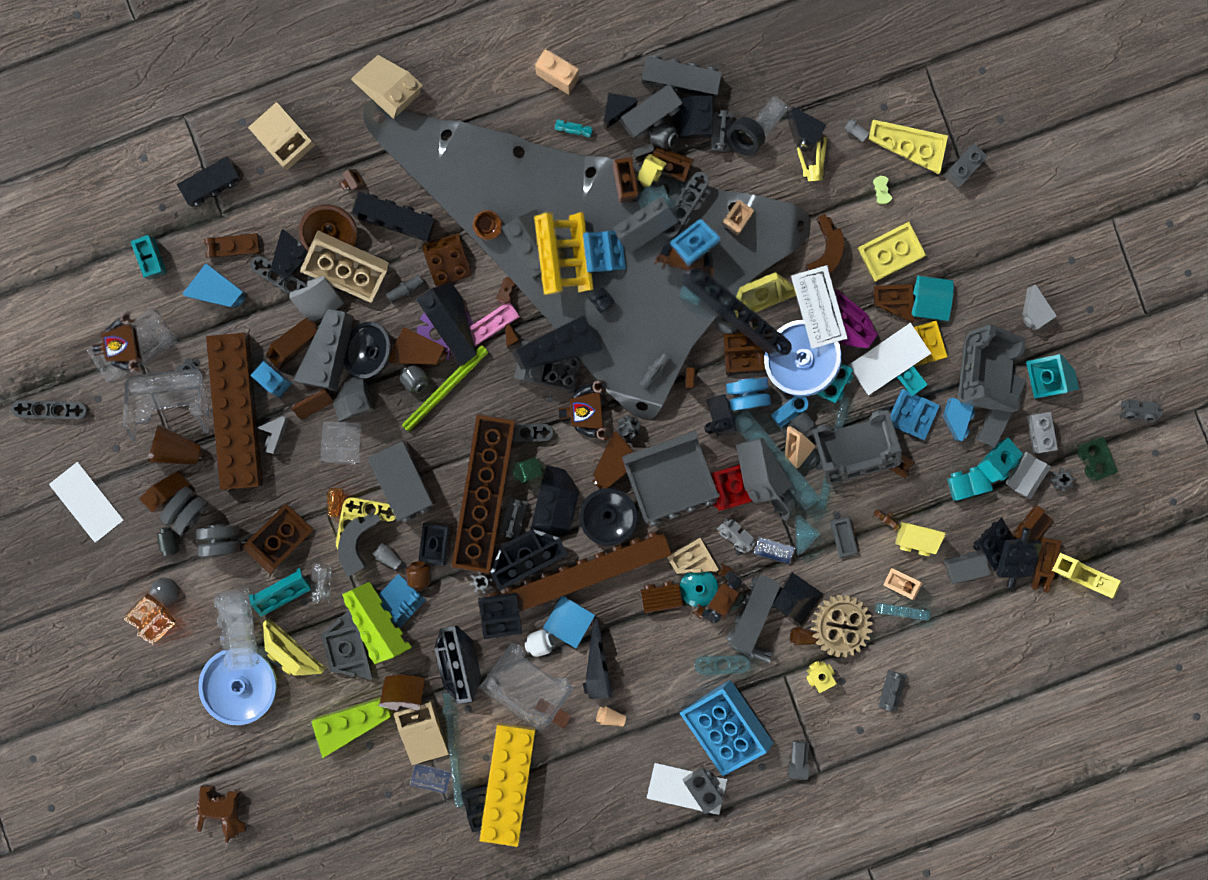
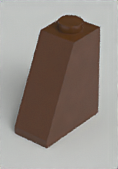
(291, 343)
(416, 349)
(611, 464)
(162, 492)

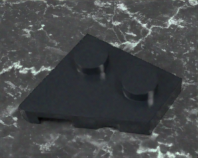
(288, 256)

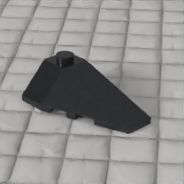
(597, 676)

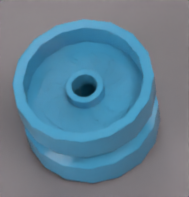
(748, 393)

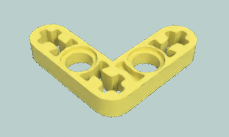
(347, 514)

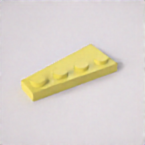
(913, 144)

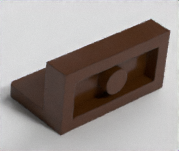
(1036, 521)

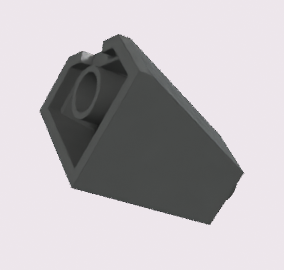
(353, 399)

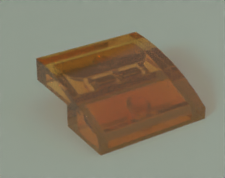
(149, 618)

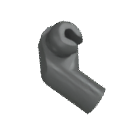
(724, 326)

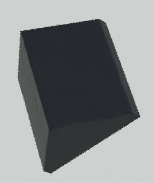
(616, 107)
(435, 543)

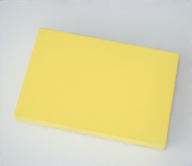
(891, 251)

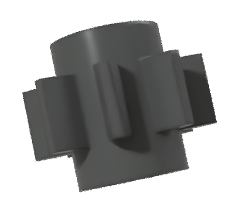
(628, 427)
(1068, 479)

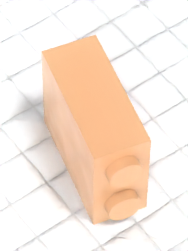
(557, 71)

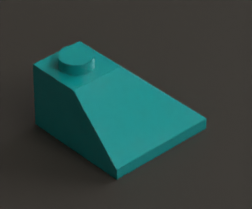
(1051, 376)

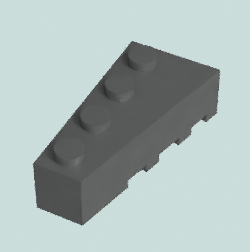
(327, 352)

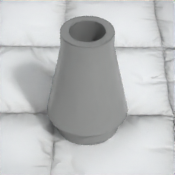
(386, 556)

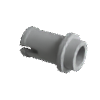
(856, 130)

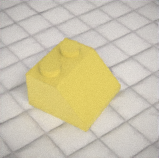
(919, 538)

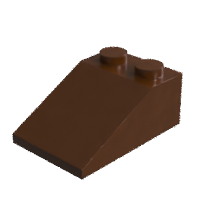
(277, 538)

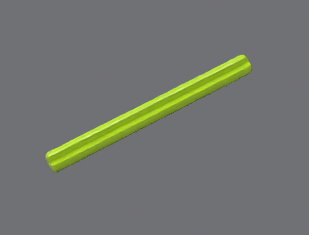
(444, 389)

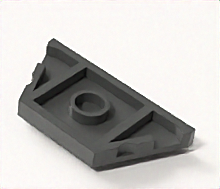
(346, 649)

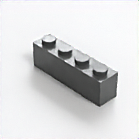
(681, 77)
(753, 615)

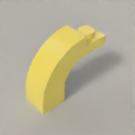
(1086, 576)

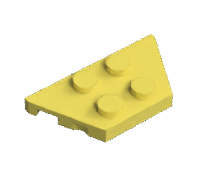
(765, 292)

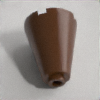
(173, 448)

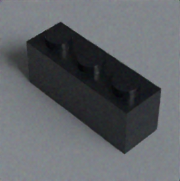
(209, 182)

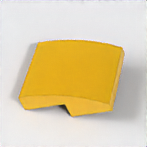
(933, 340)

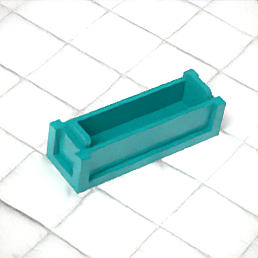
(280, 593)

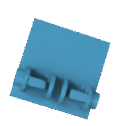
(400, 600)

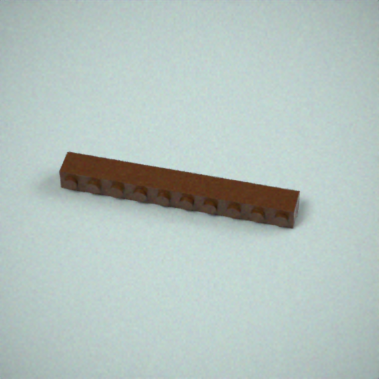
(589, 571)

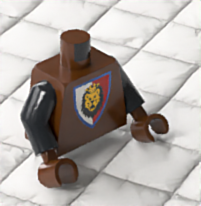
(669, 257)
(120, 344)
(586, 411)
(724, 598)

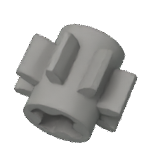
(483, 586)

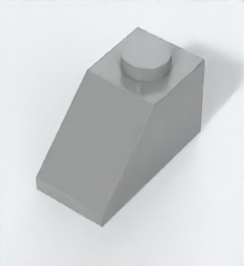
(1036, 309)

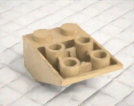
(281, 136)
(421, 732)

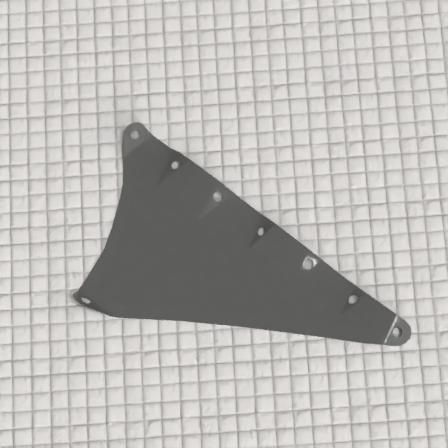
(481, 173)

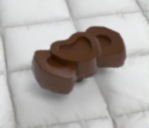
(506, 291)
(887, 518)

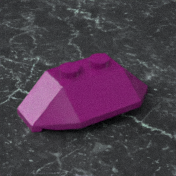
(856, 323)

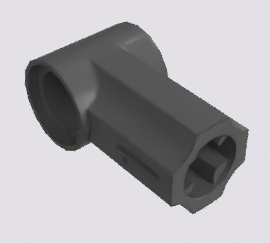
(798, 766)

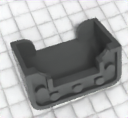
(988, 368)
(858, 448)

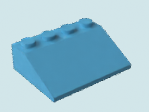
(727, 728)

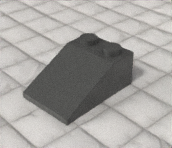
(761, 471)

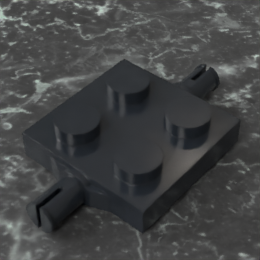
(1019, 558)

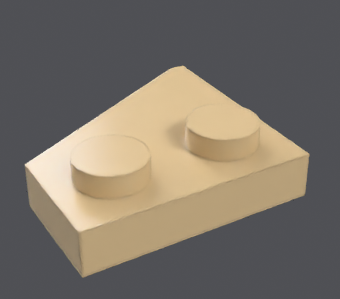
(692, 558)

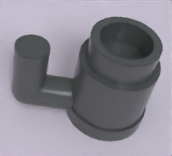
(802, 423)

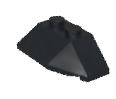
(555, 502)
(525, 556)
(458, 664)

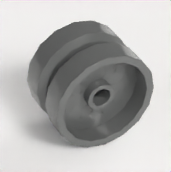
(183, 511)
(218, 540)

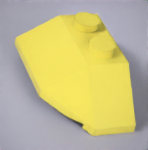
(288, 652)

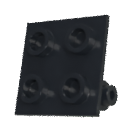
(721, 416)
(993, 542)

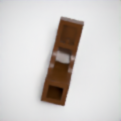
(834, 245)

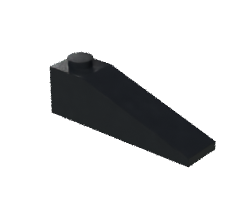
(447, 314)

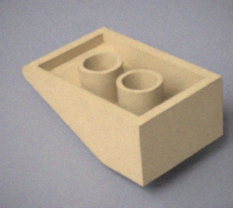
(388, 85)

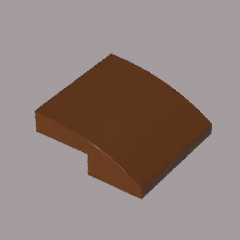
(742, 355)
(402, 691)

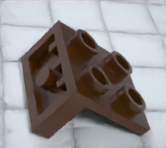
(446, 259)

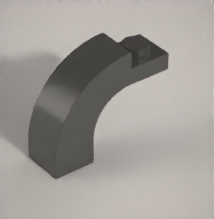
(348, 544)

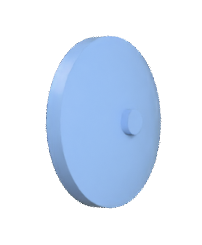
(805, 368)
(237, 695)

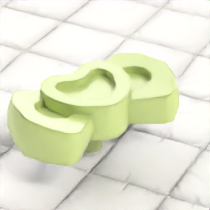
(882, 194)

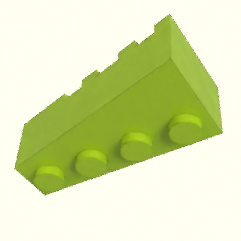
(374, 623)
(344, 725)

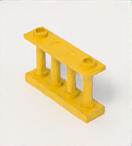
(549, 257)

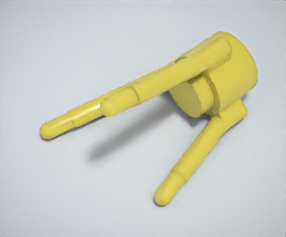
(816, 171)

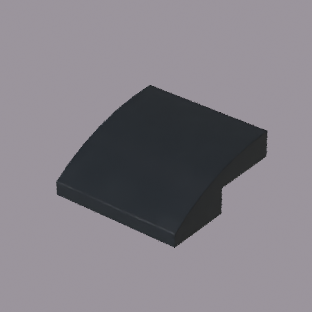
(500, 615)
(474, 804)

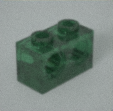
(1102, 456)
(527, 470)

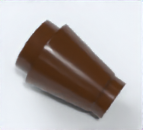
(802, 636)

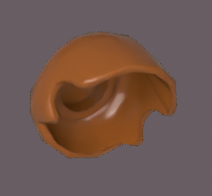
(487, 225)

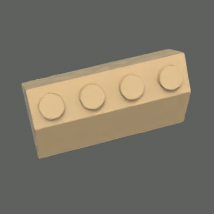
(345, 266)

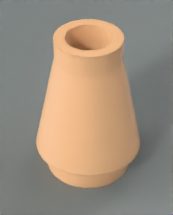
(607, 716)

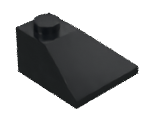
(796, 598)

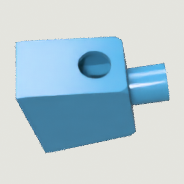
(271, 379)

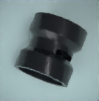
(602, 304)

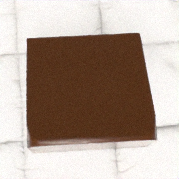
(511, 337)

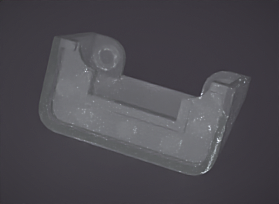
(525, 688)

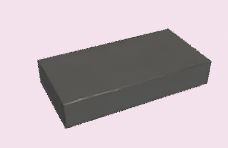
(844, 537)

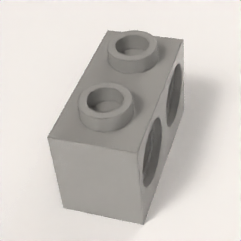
(1041, 432)

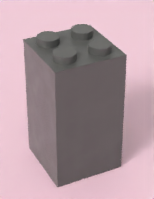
(402, 481)

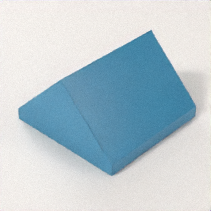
(695, 242)

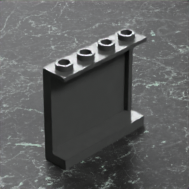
(670, 478)

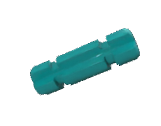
(573, 128)

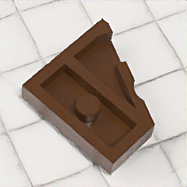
(895, 300)

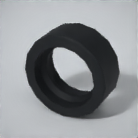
(753, 129)

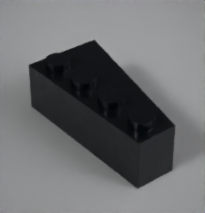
(562, 343)

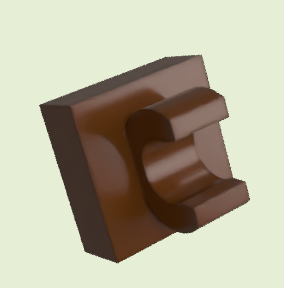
(352, 180)

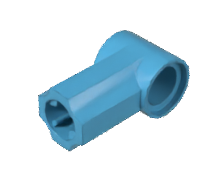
(788, 411)

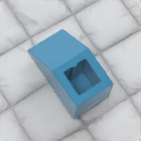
(957, 418)

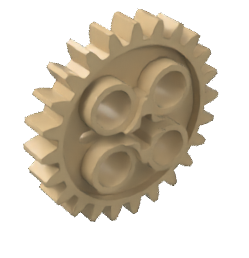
(838, 643)

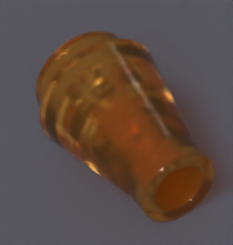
(334, 501)

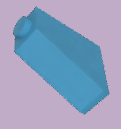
(214, 288)

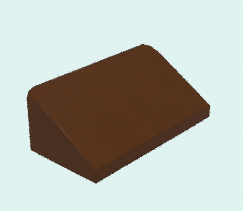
(312, 404)

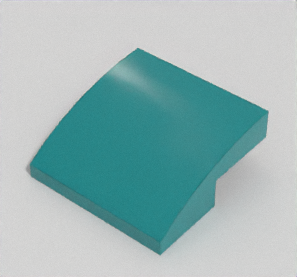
(933, 298)

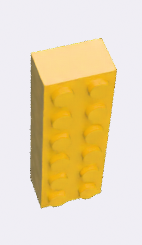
(507, 784)

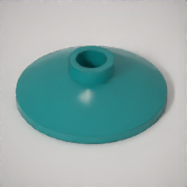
(688, 588)

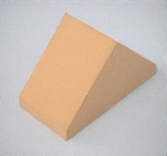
(737, 217)
(797, 447)
(902, 584)

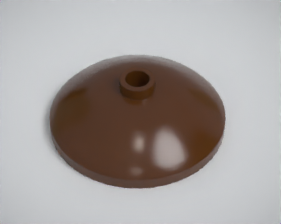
(322, 215)

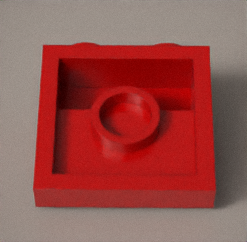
(730, 488)

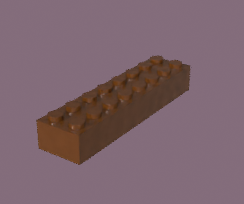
(234, 411)
(484, 493)

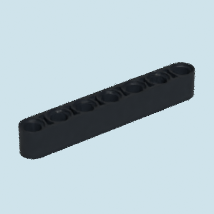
(727, 311)

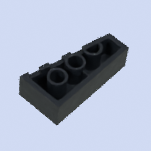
(393, 217)

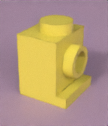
(650, 170)

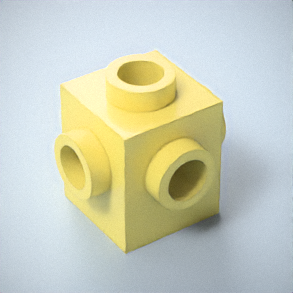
(823, 682)

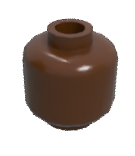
(418, 575)

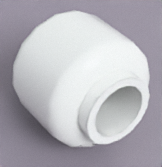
(539, 643)

